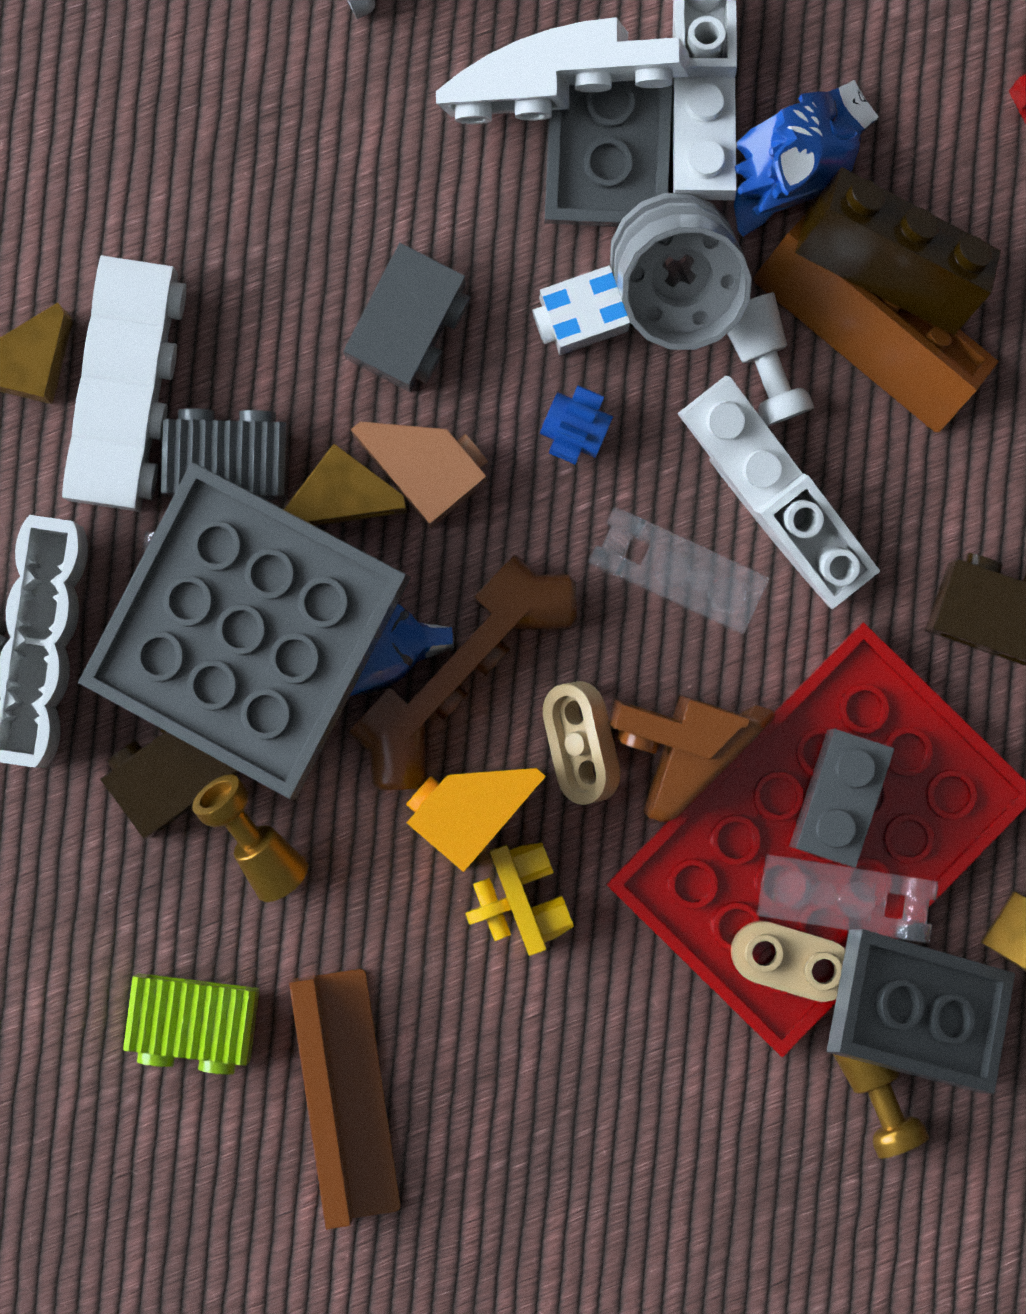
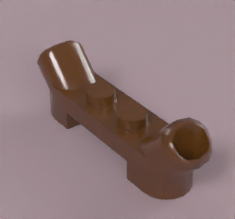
(515, 601)

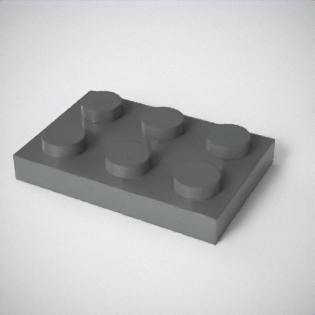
(607, 154)
(920, 1011)

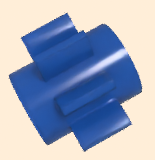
(576, 424)

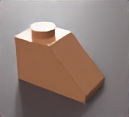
(425, 465)

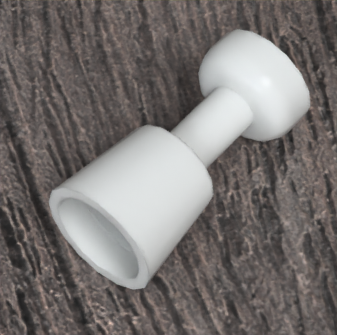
(758, 340)

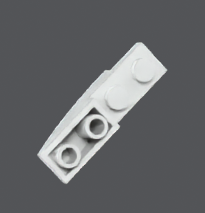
(536, 71)
(706, 100)
(778, 492)

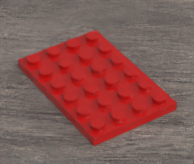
(932, 820)

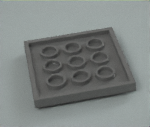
(244, 630)

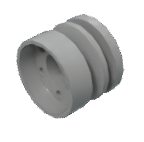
(688, 301)

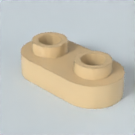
(581, 742)
(793, 960)

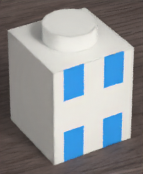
(581, 311)

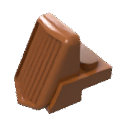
(696, 749)

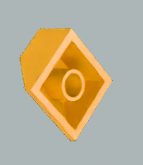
(469, 809)

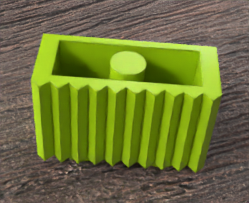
(191, 1022)

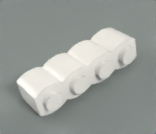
(121, 384)
(41, 622)

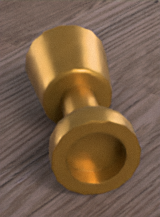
(261, 852)
(897, 1132)

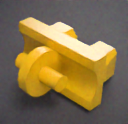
(535, 923)

